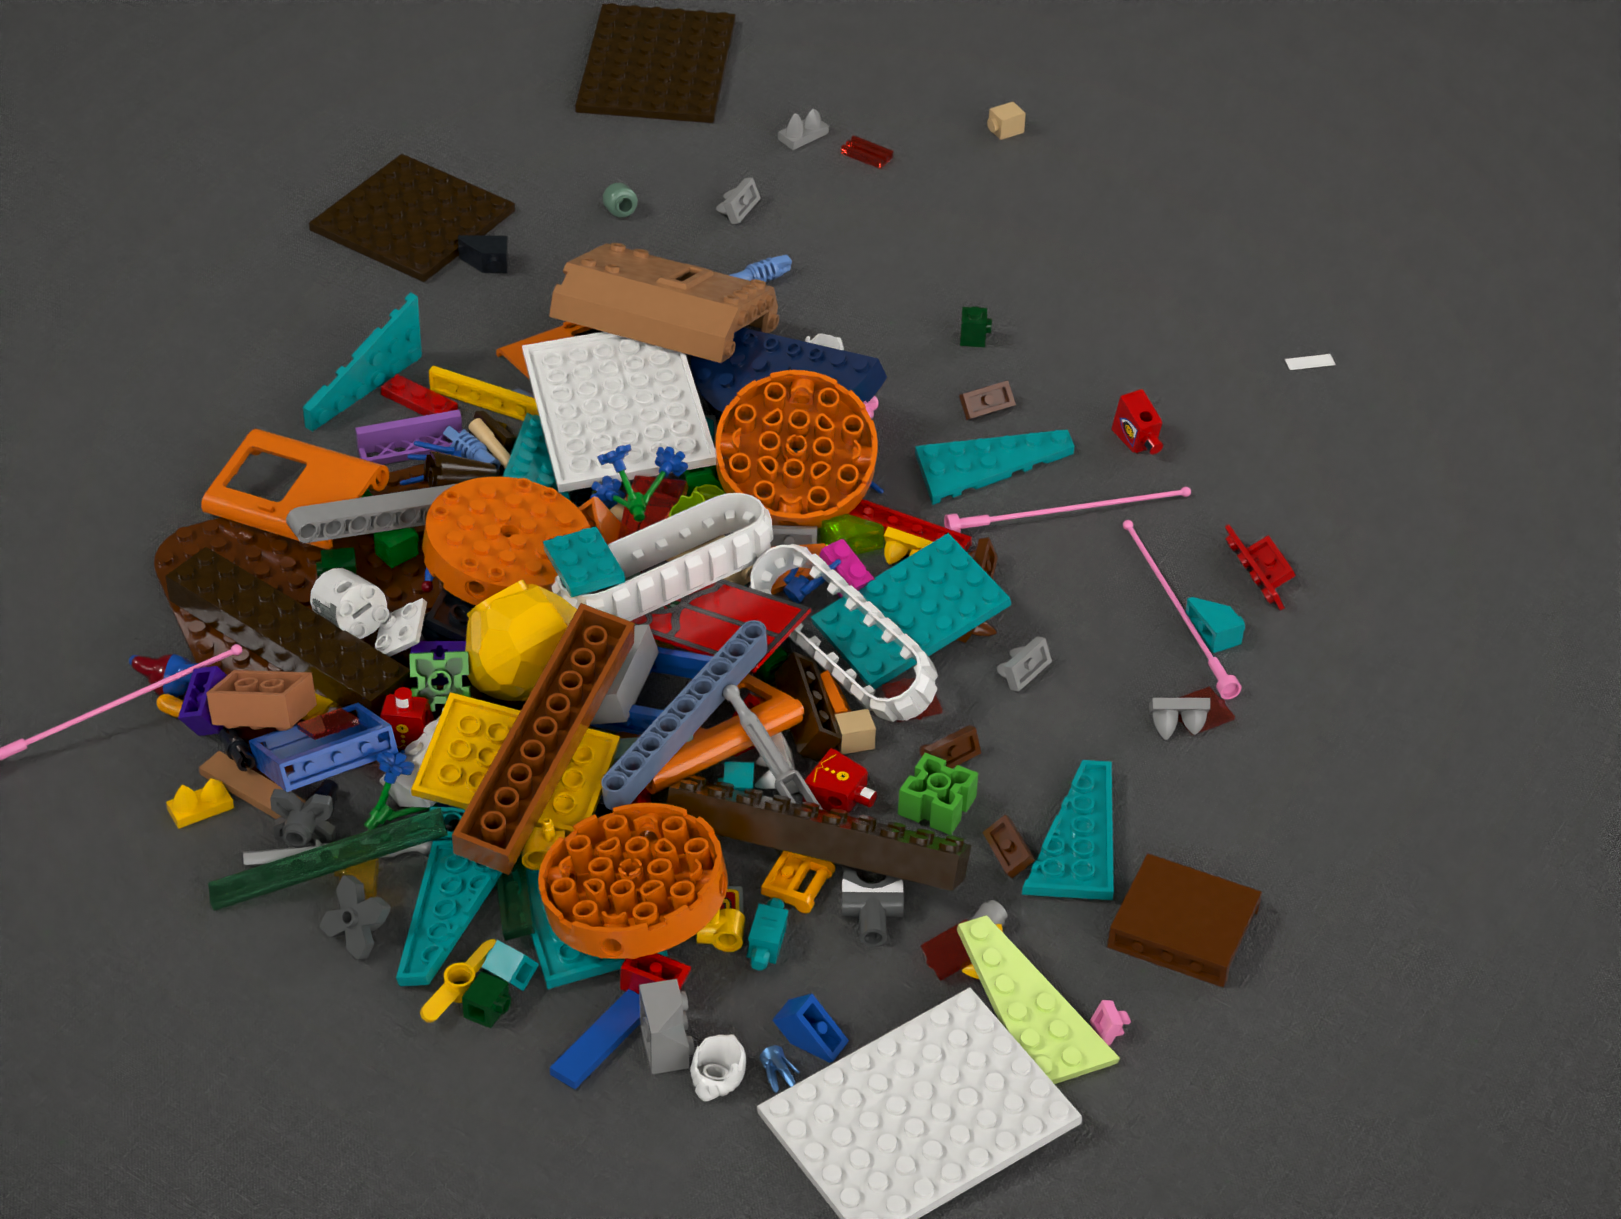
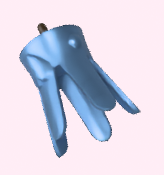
(775, 1060)

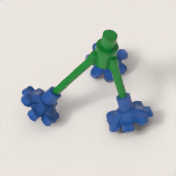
(636, 502)
(393, 766)

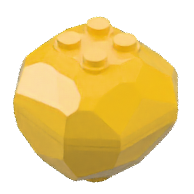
(514, 638)

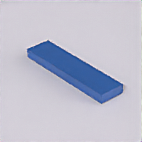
(598, 1041)

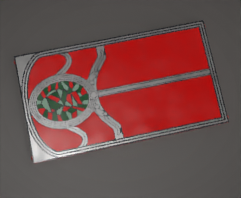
(714, 613)

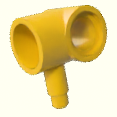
(539, 844)
(724, 930)

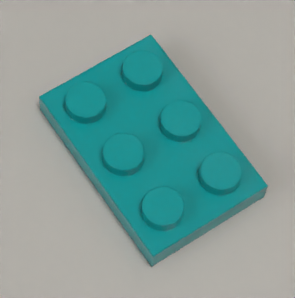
(583, 561)

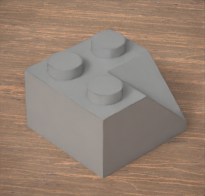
(664, 1026)

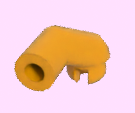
(169, 704)

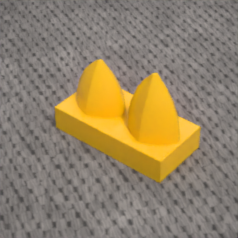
(901, 543)
(198, 805)

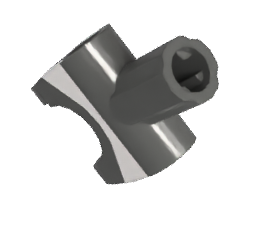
(871, 904)

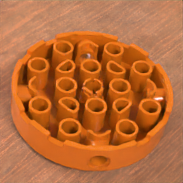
(802, 413)
(493, 534)
(633, 881)

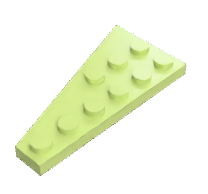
(1032, 1007)

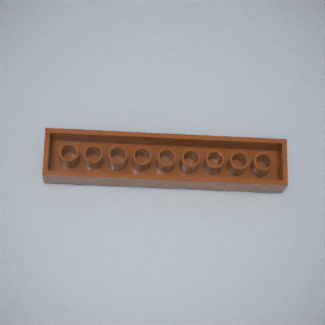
(543, 739)

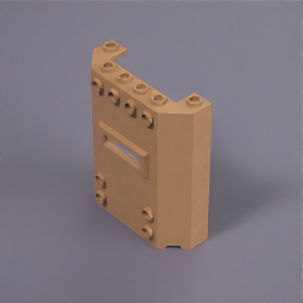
(662, 301)

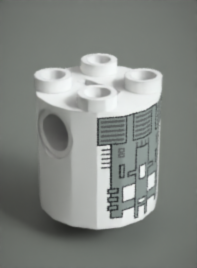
(349, 602)

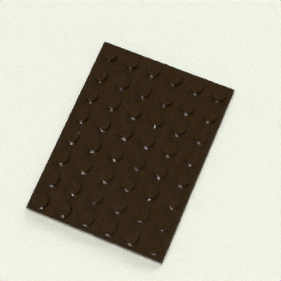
(656, 63)

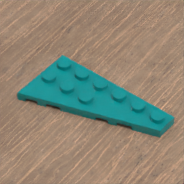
(373, 363)
(530, 455)
(983, 461)
(1079, 845)
(446, 904)

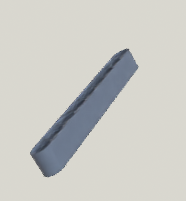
(684, 715)

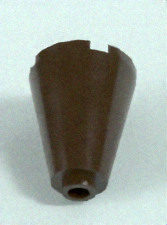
(449, 469)

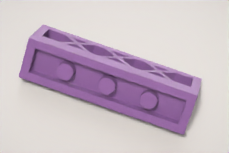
(402, 433)

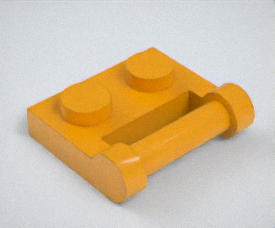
(788, 875)

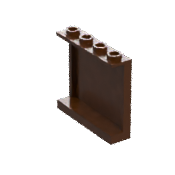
(1183, 919)

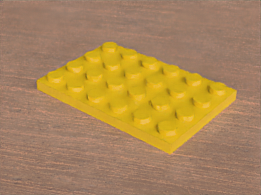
(469, 740)

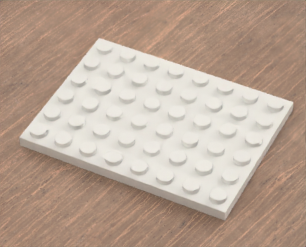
(610, 394)
(919, 1114)

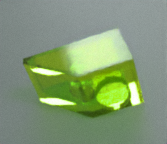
(857, 532)

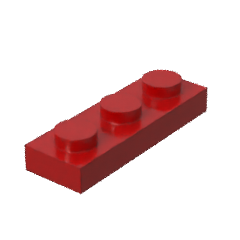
(416, 396)

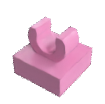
(1108, 1021)

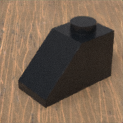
(484, 252)

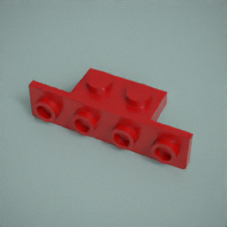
(1266, 562)

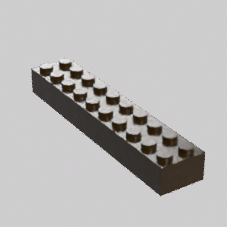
(285, 631)
(824, 833)

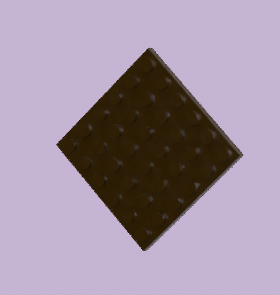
(411, 217)

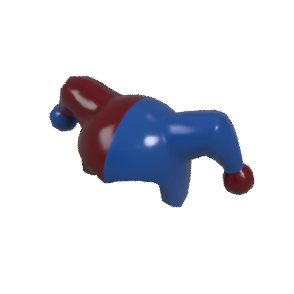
(161, 668)

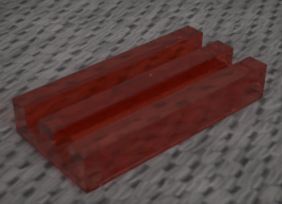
(867, 152)

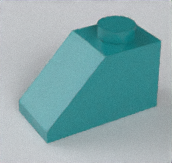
(1215, 623)

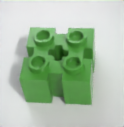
(427, 668)
(937, 793)

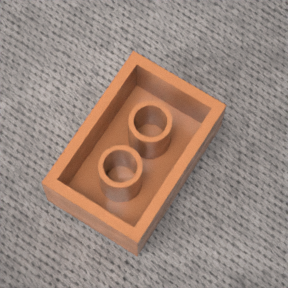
(261, 699)

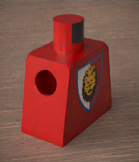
(1138, 423)

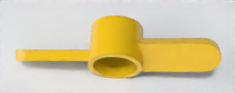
(453, 992)

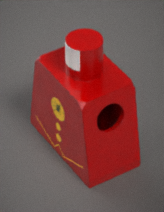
(406, 715)
(840, 783)

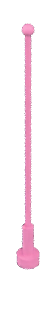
(955, 523)
(1227, 685)
(21, 744)

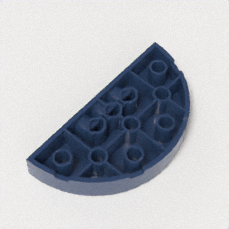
(762, 353)

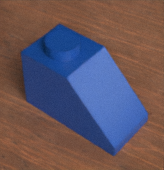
(810, 1027)

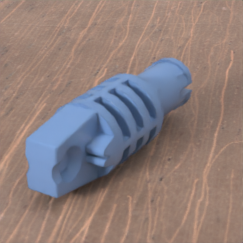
(766, 269)
(470, 446)

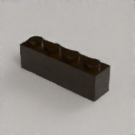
(818, 730)

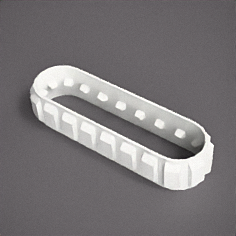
(687, 573)
(902, 707)

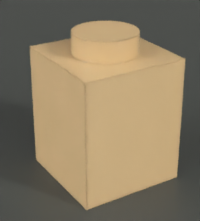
(1006, 120)
(856, 731)

